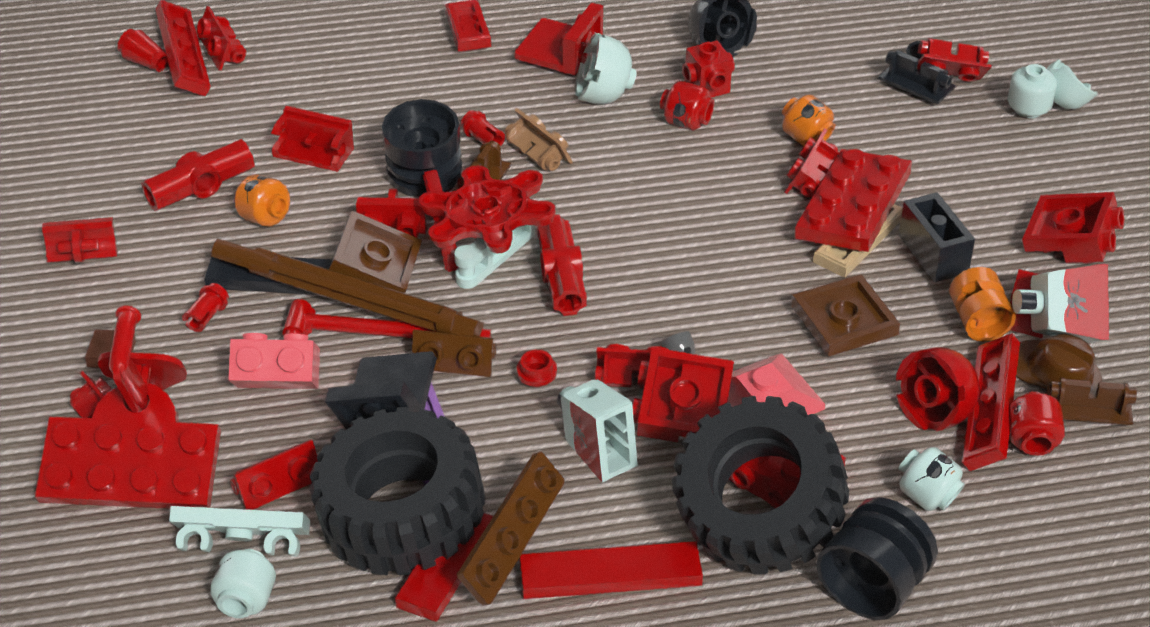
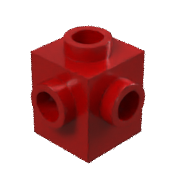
(709, 67)

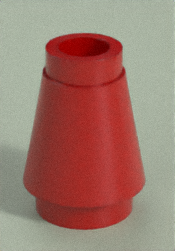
(142, 50)

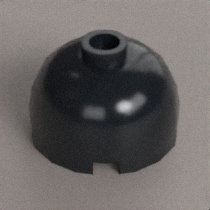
(726, 21)

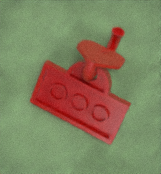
(127, 455)

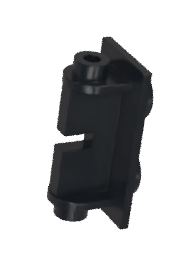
(928, 83)

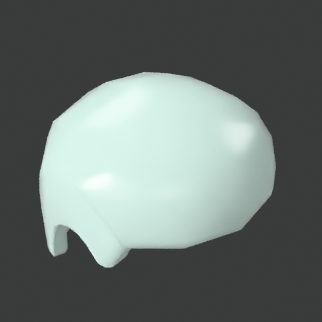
(1069, 91)

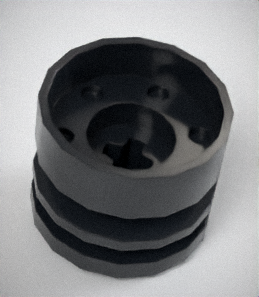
(420, 139)
(877, 558)

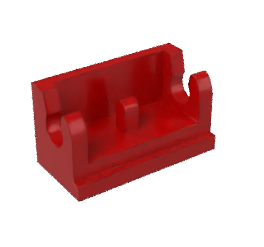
(313, 138)

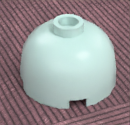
(605, 71)

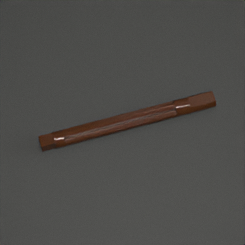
(348, 289)

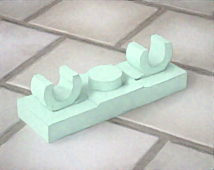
(239, 526)

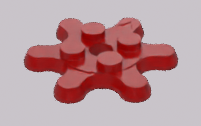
(486, 208)

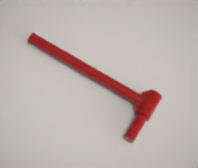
(303, 319)

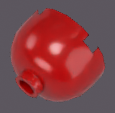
(937, 388)

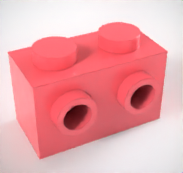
(274, 363)

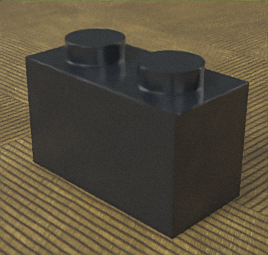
(936, 237)

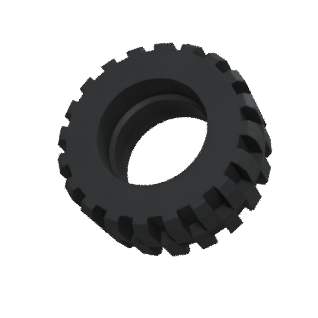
(746, 434)
(404, 530)

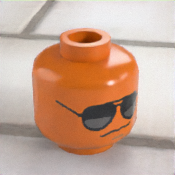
(807, 119)
(262, 200)

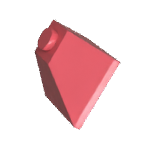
(773, 378)

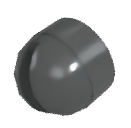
(680, 342)

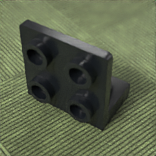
(382, 385)

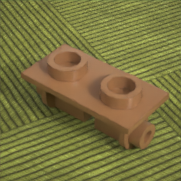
(547, 148)

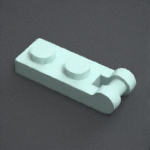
(478, 262)

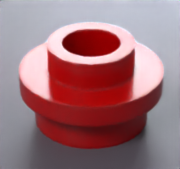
(536, 368)

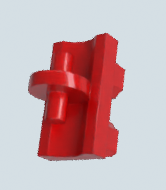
(395, 212)
(80, 239)

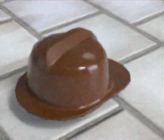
(1055, 358)

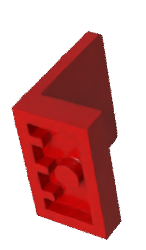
(561, 44)

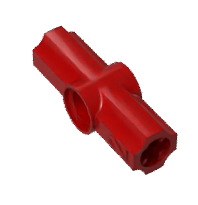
(198, 174)
(562, 266)

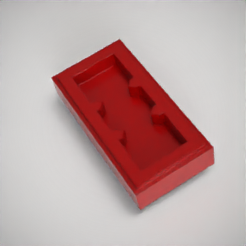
(468, 25)

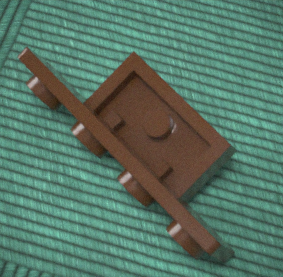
(511, 529)

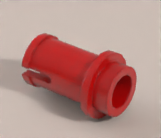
(476, 126)
(211, 299)

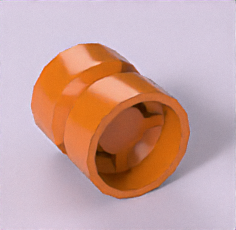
(982, 304)

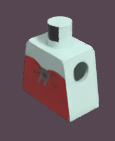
(1068, 303)
(599, 428)

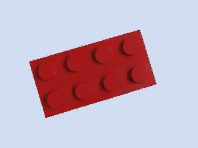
(853, 200)

